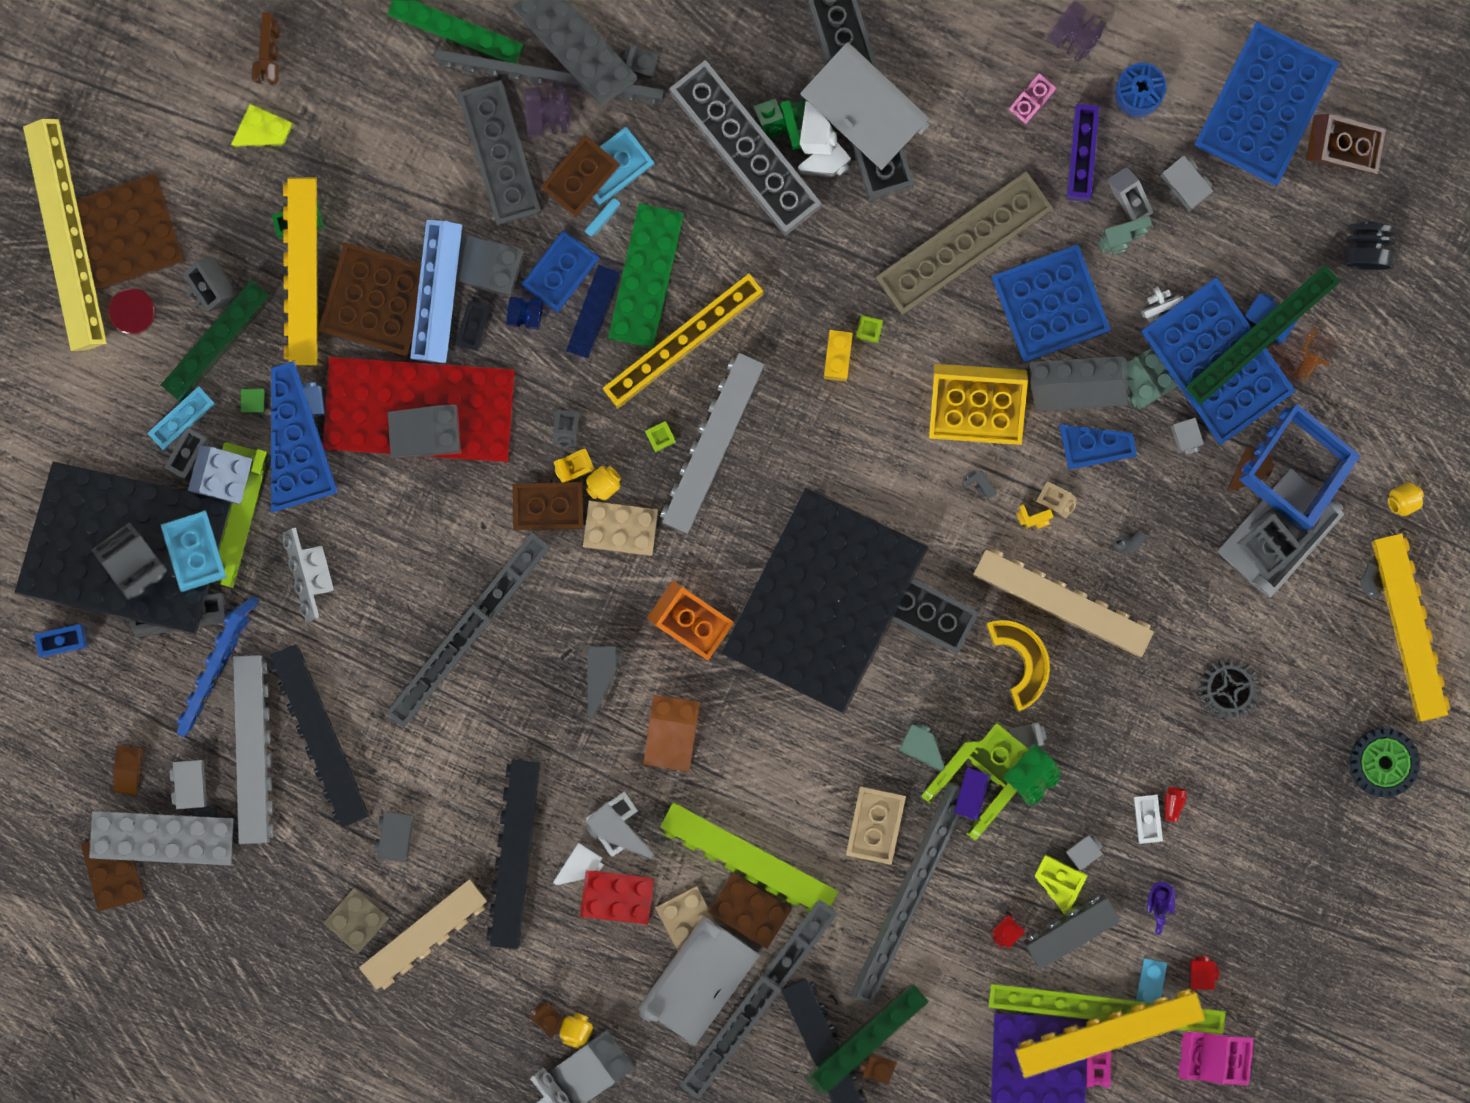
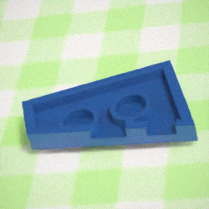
(1094, 446)

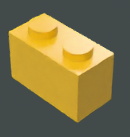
(838, 355)

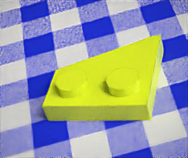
(261, 129)
(1060, 881)

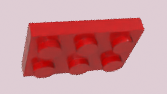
(616, 897)

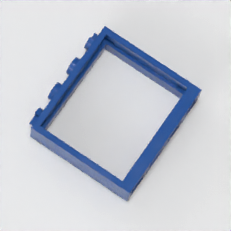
(1325, 437)

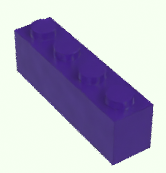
(1082, 153)

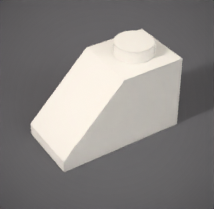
(816, 132)
(826, 164)
(577, 863)

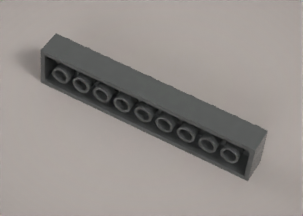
(835, 25)

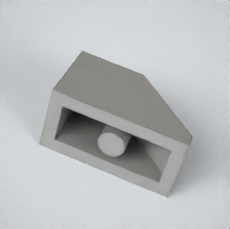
(1130, 194)

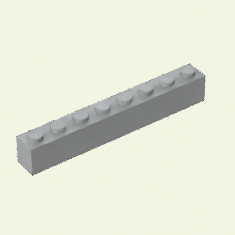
(712, 444)
(251, 749)

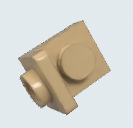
(1057, 500)

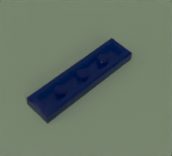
(593, 311)

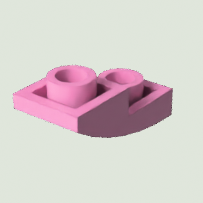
(1032, 98)

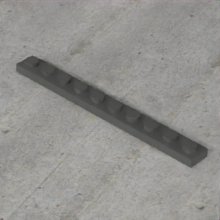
(536, 75)
(908, 897)

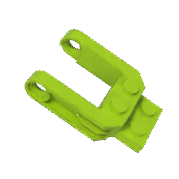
(993, 756)

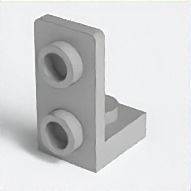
(1029, 734)

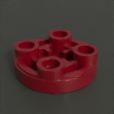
(131, 311)

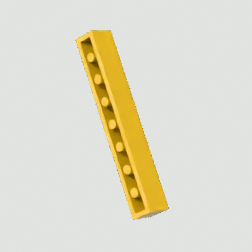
(302, 270)
(683, 341)
(1410, 628)
(1110, 1033)

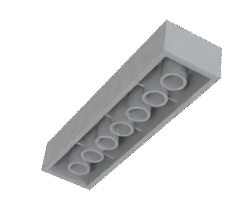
(745, 148)

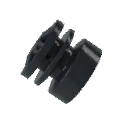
(1370, 243)

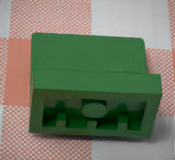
(793, 118)

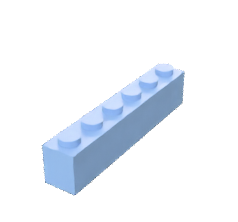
(436, 291)

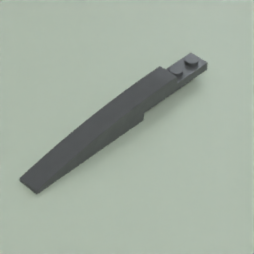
(468, 629)
(759, 999)

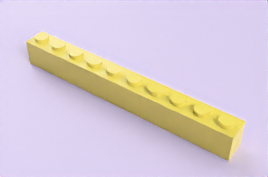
(64, 234)

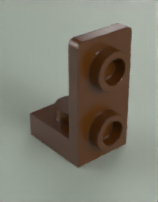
(547, 1018)
(877, 1068)

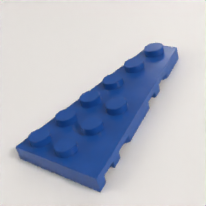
(297, 453)
(216, 662)

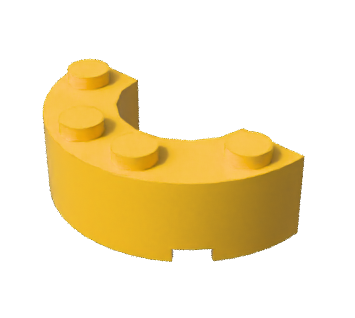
(1034, 658)

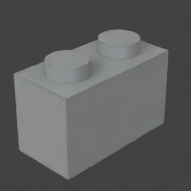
(1187, 183)
(189, 784)

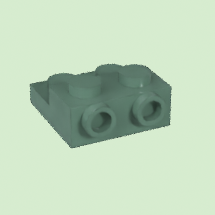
(1119, 237)
(1147, 379)

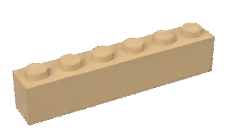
(423, 934)

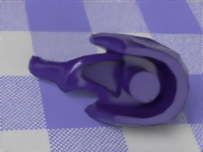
(1162, 900)

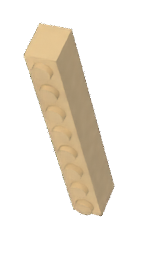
(1063, 603)

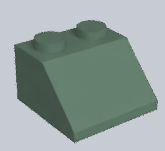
(922, 746)

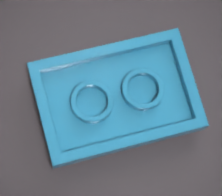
(633, 162)
(193, 551)

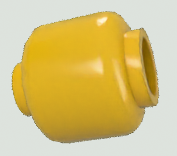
(603, 483)
(1406, 499)
(576, 1030)

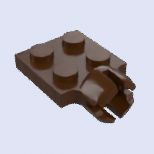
(267, 51)

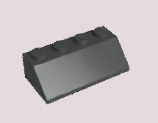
(1079, 383)

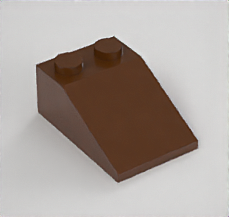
(1345, 143)

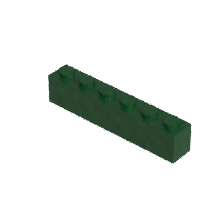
(216, 341)
(866, 1039)

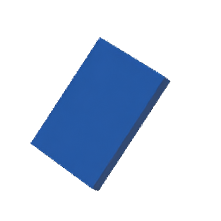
(560, 271)

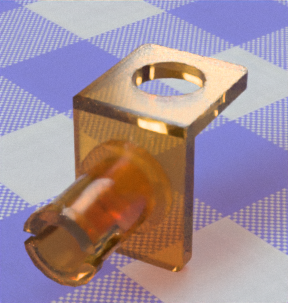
(1311, 360)

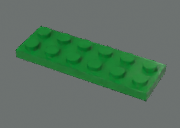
(646, 275)

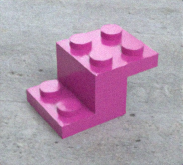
(1216, 1058)

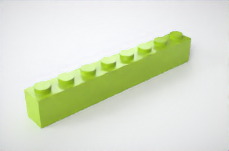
(746, 858)

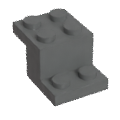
(1273, 542)
(129, 561)

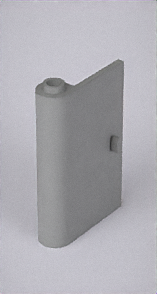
(865, 106)
(1300, 496)
(698, 981)

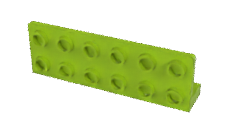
(241, 514)

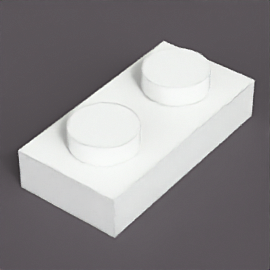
(1148, 819)

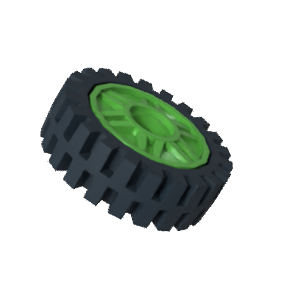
(1402, 757)

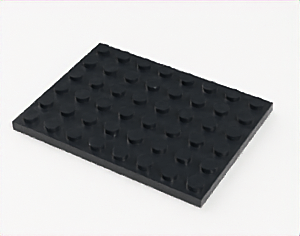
(88, 507)
(825, 600)

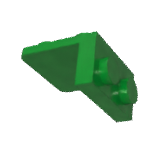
(1033, 775)

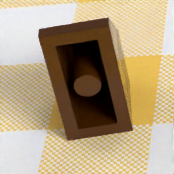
(1264, 469)
(127, 769)

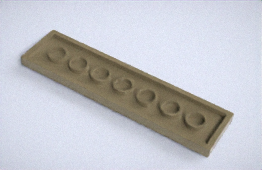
(964, 243)

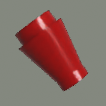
(1174, 803)

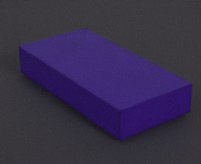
(972, 793)

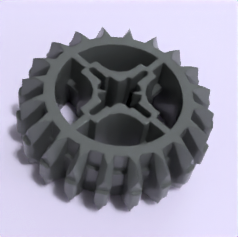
(1226, 678)

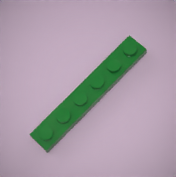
(456, 30)

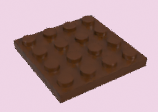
(128, 232)
(373, 300)

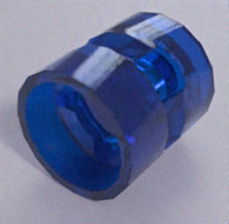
(524, 313)

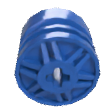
(1135, 102)

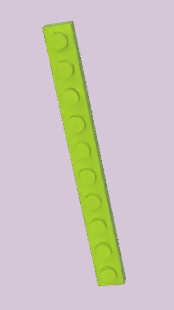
(1084, 1006)

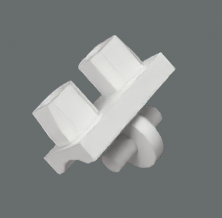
(1154, 312)

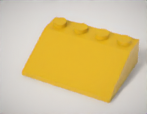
(978, 404)

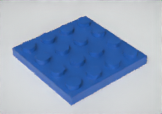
(1050, 303)

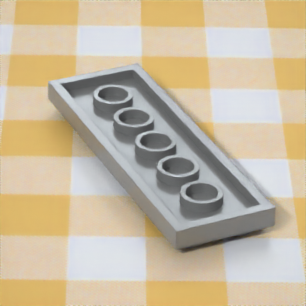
(161, 838)

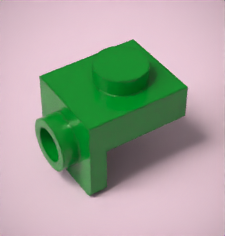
(770, 118)

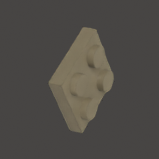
(356, 920)

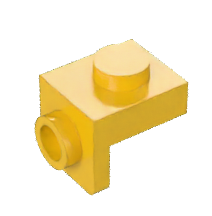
(573, 466)
(1039, 520)

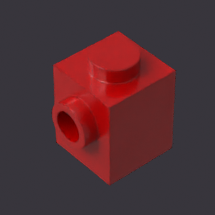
(1007, 932)
(1202, 973)

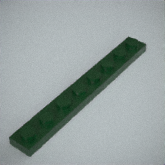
(1262, 335)

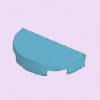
(602, 218)

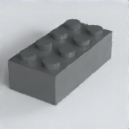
(935, 617)

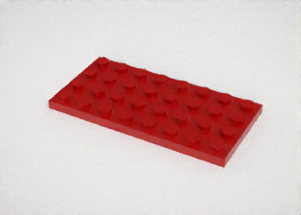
(366, 390)

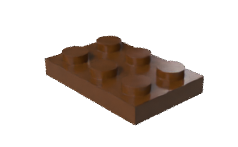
(580, 176)
(547, 506)
(112, 880)
(749, 910)

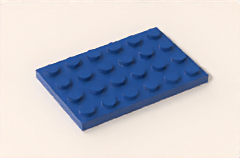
(1266, 104)
(1194, 337)

